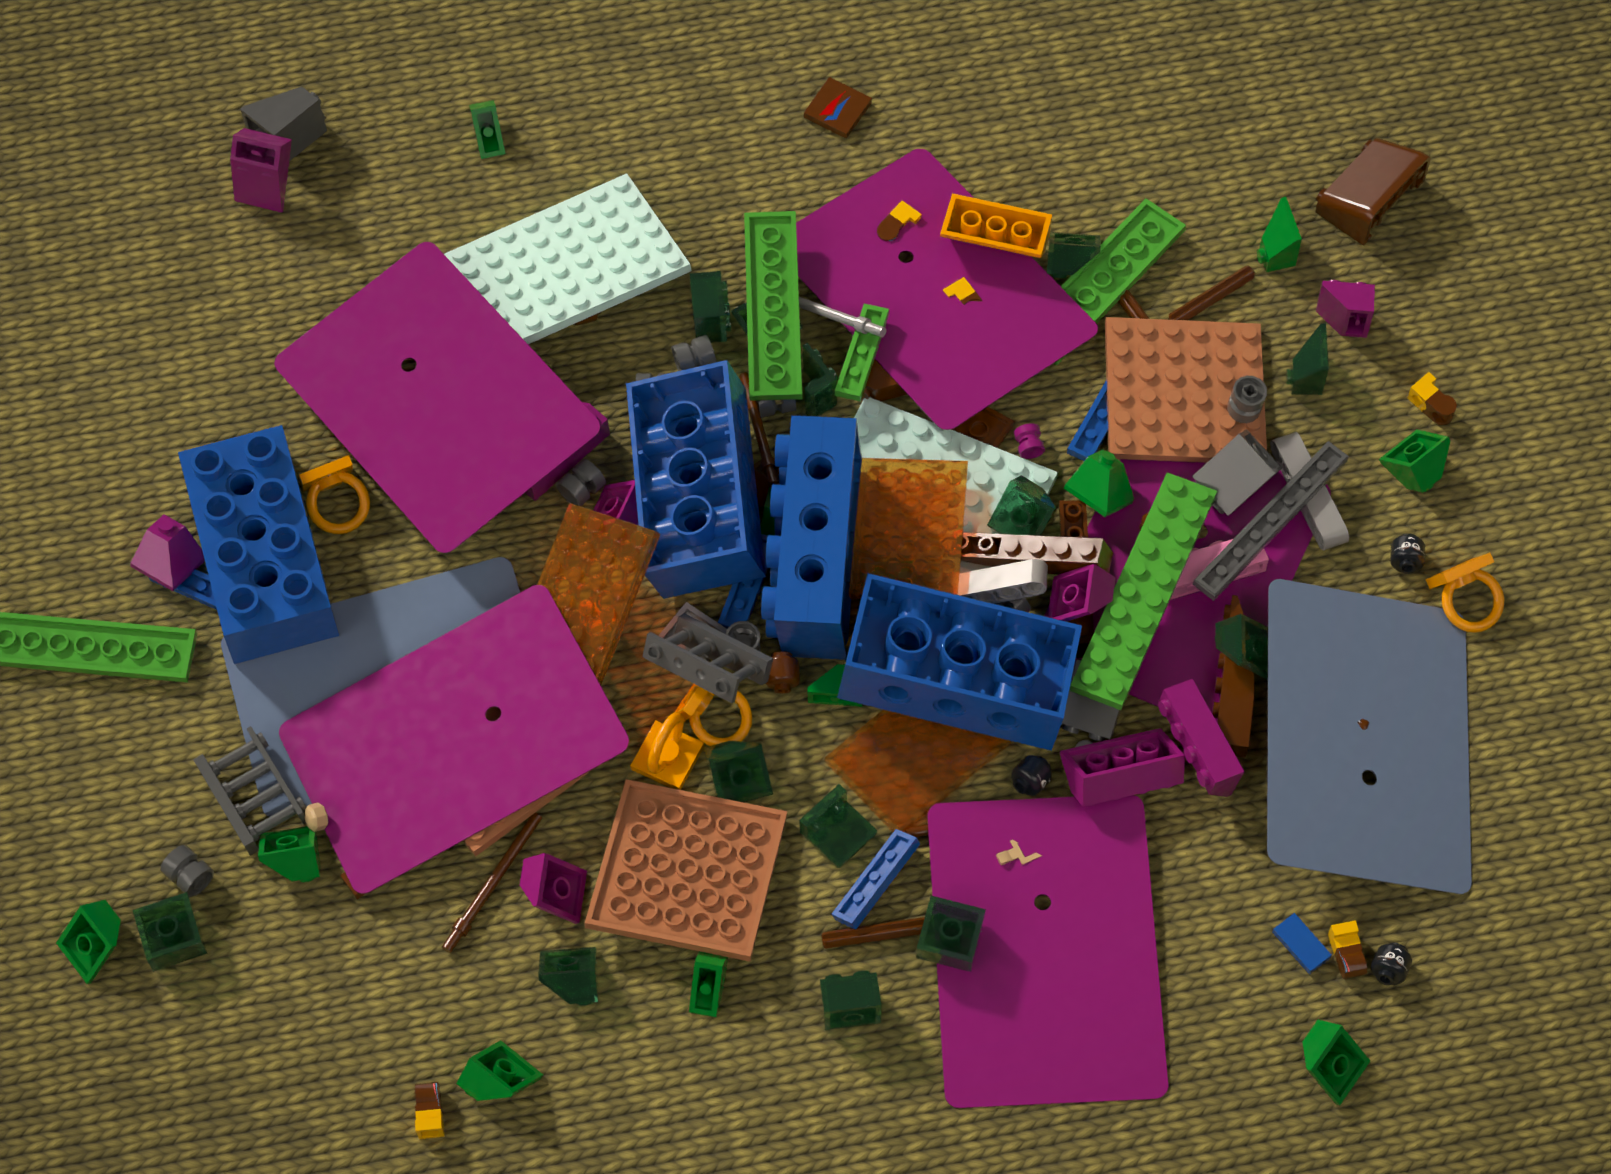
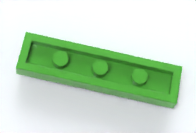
(861, 356)

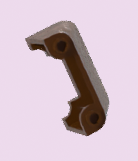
(1371, 187)

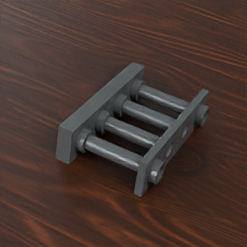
(715, 645)
(224, 791)

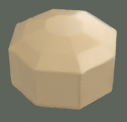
(316, 817)

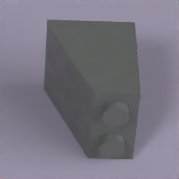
(288, 115)
(1237, 472)
(1089, 715)

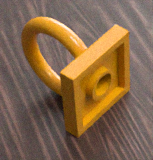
(328, 477)
(1463, 575)
(697, 701)
(668, 753)

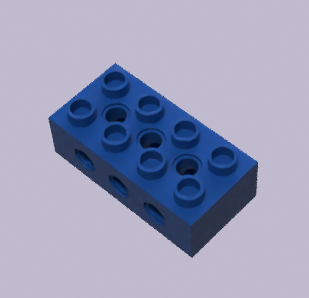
(696, 478)
(813, 537)
(257, 544)
(960, 662)

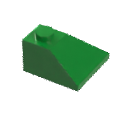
(1280, 240)
(1418, 460)
(1101, 483)
(291, 853)
(90, 938)
(1333, 1059)
(497, 1073)

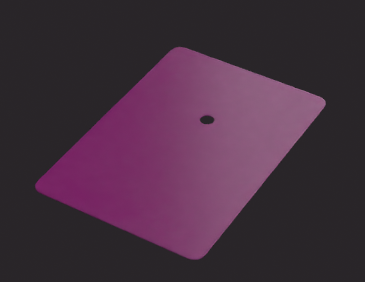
(936, 348)
(462, 427)
(1186, 635)
(419, 766)
(1057, 995)

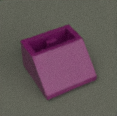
(1347, 306)

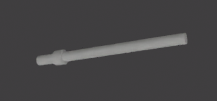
(859, 323)

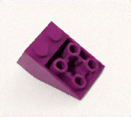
(260, 168)

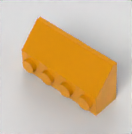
(997, 225)

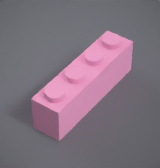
(1201, 558)

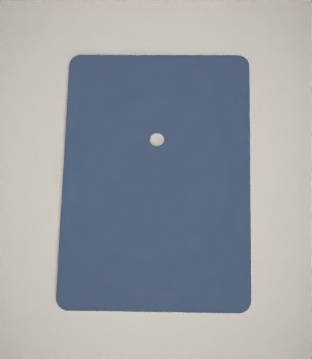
(372, 634)
(1405, 672)

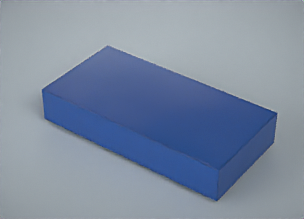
(1301, 943)

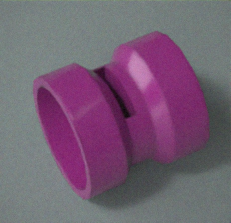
(1029, 442)

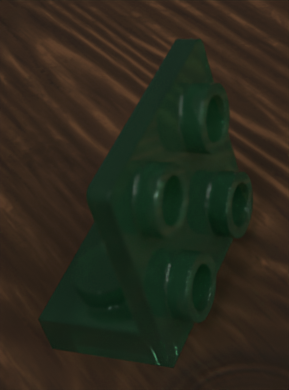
(821, 389)
(836, 827)

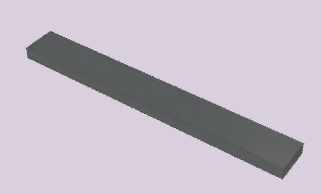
(1270, 521)

